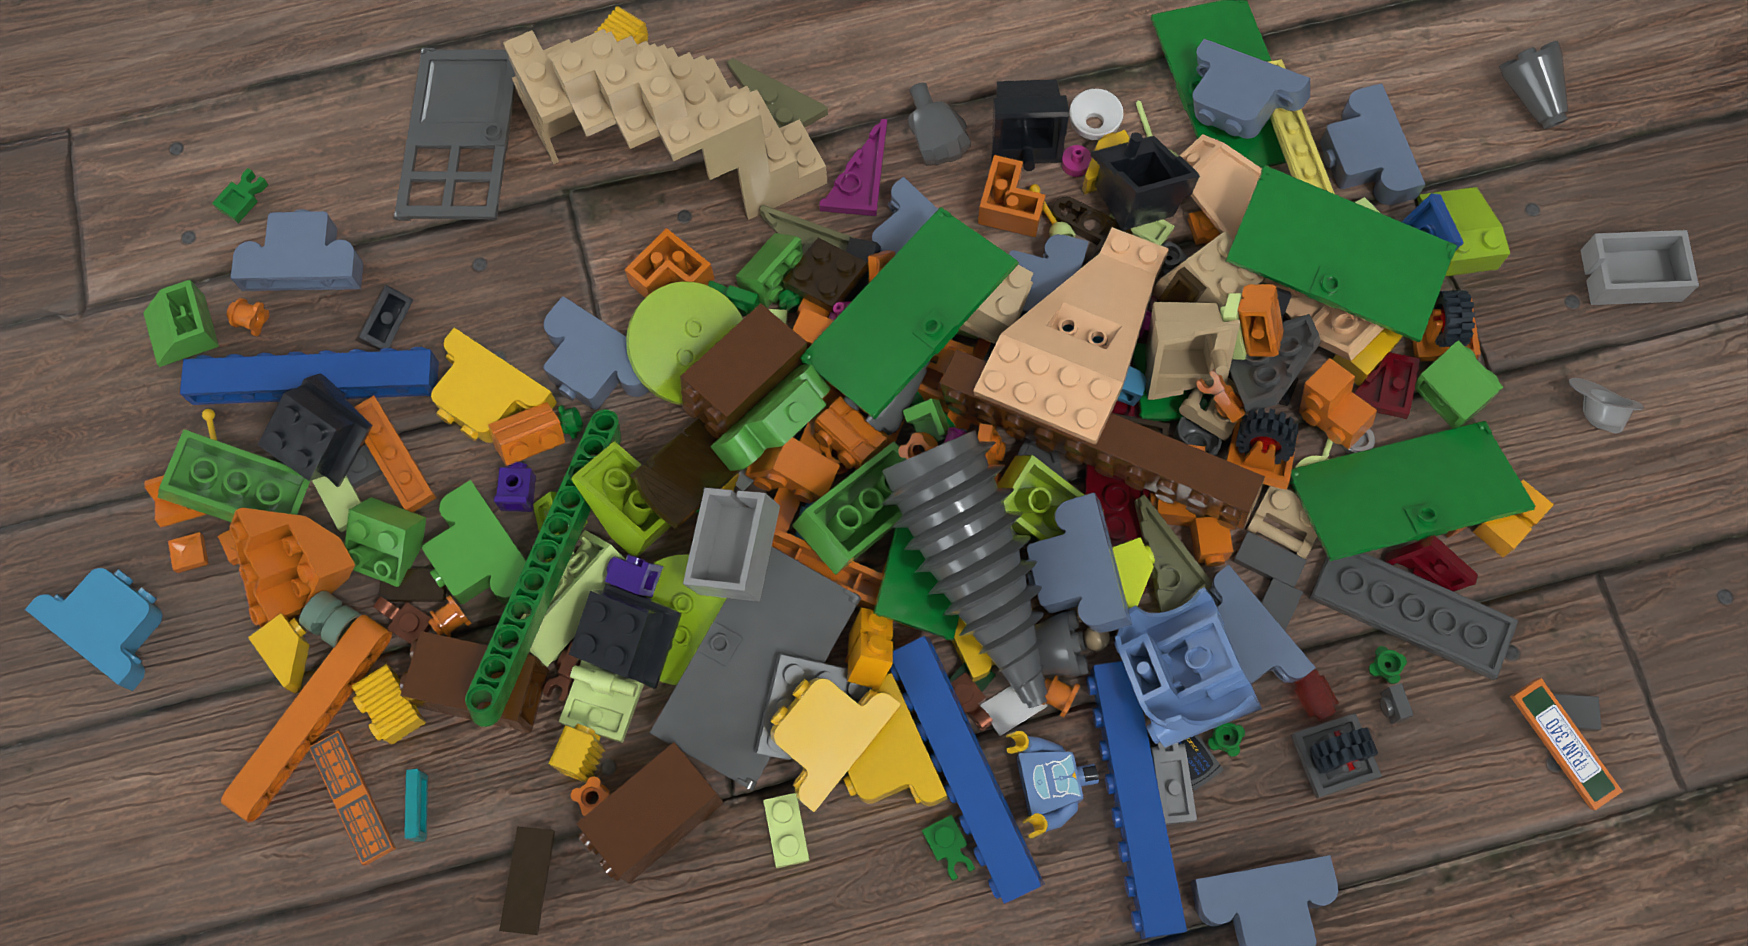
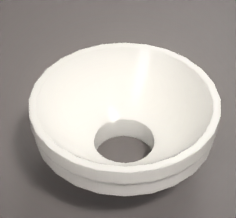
(1096, 104)

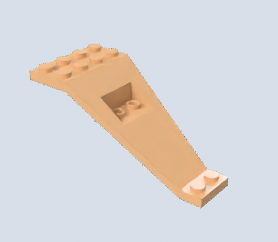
(1223, 195)
(1064, 374)

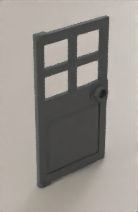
(458, 104)

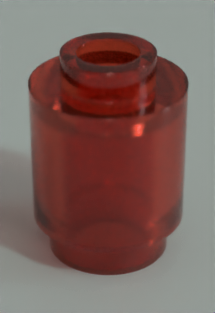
(1316, 695)

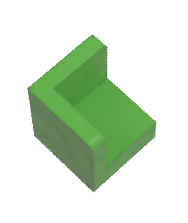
(928, 418)

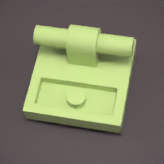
(601, 701)

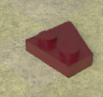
(1434, 563)

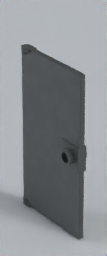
(727, 683)

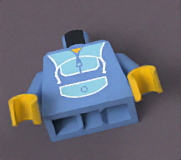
(1049, 781)

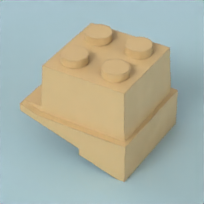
(1214, 272)
(1001, 307)
(1185, 346)

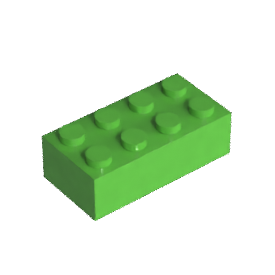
(226, 478)
(851, 513)

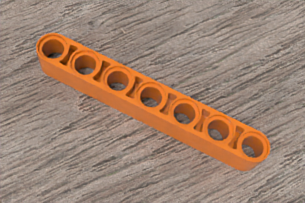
(306, 718)

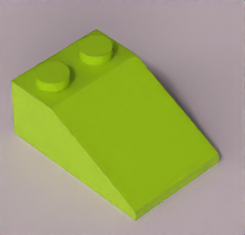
(1479, 228)
(1036, 494)
(616, 500)

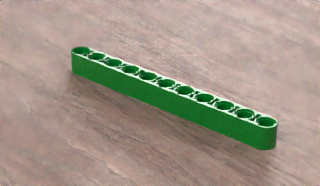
(538, 574)

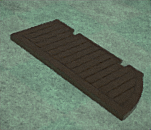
(681, 473)

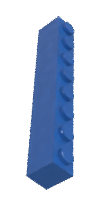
(270, 376)
(966, 770)
(1137, 803)

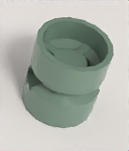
(327, 617)

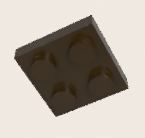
(825, 274)

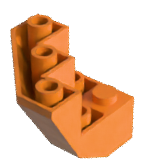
(286, 561)

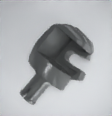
(937, 128)

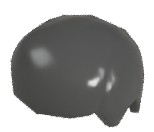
(1193, 434)

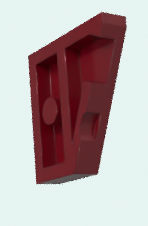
(1391, 385)

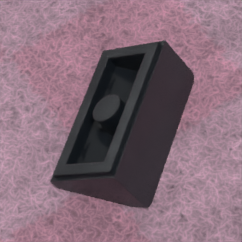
(384, 318)

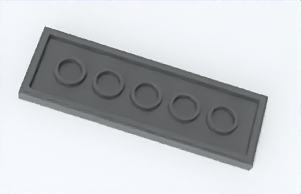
(1416, 611)

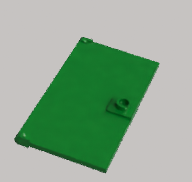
(1229, 25)
(1341, 253)
(908, 312)
(1409, 490)

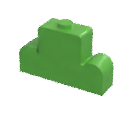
(774, 418)
(474, 549)

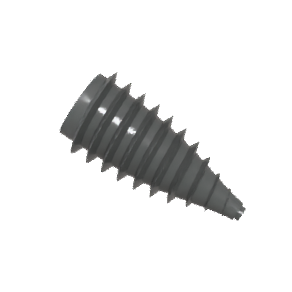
(971, 550)

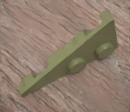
(782, 101)
(803, 229)
(1175, 571)

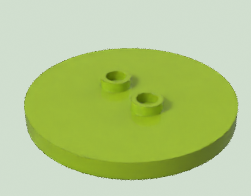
(674, 331)
(696, 617)

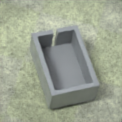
(1639, 267)
(731, 544)

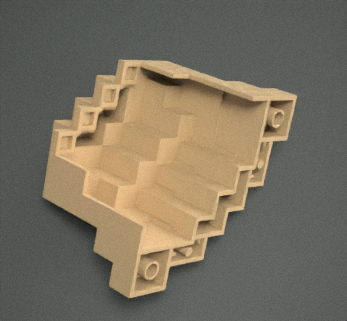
(666, 96)

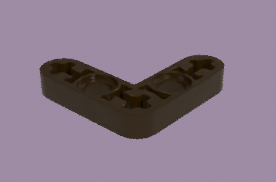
(1097, 237)

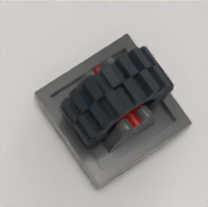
(1337, 755)

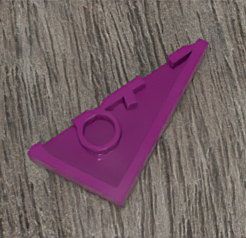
(859, 185)

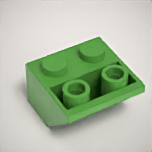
(770, 266)
(179, 323)
(1457, 385)
(383, 539)

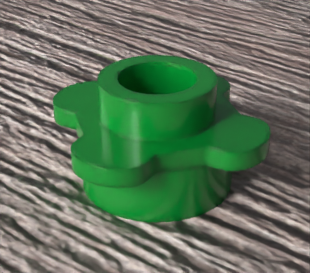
(789, 301)
(570, 421)
(1396, 660)
(1235, 734)

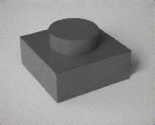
(363, 468)
(1395, 704)

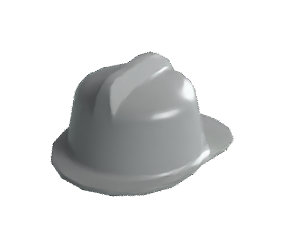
(1603, 407)

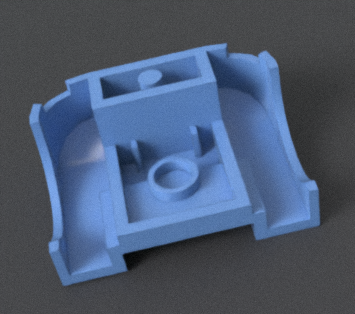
(1184, 670)

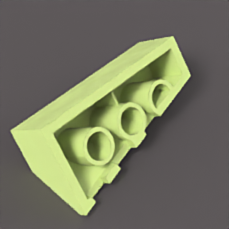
(583, 574)

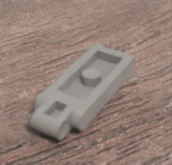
(1174, 783)

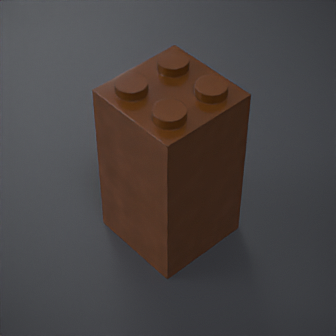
(740, 370)
(444, 671)
(648, 815)

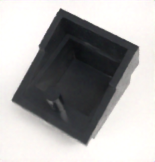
(1029, 122)
(1142, 181)
(316, 431)
(625, 634)

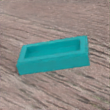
(416, 805)

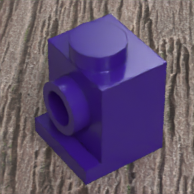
(516, 498)
(633, 575)

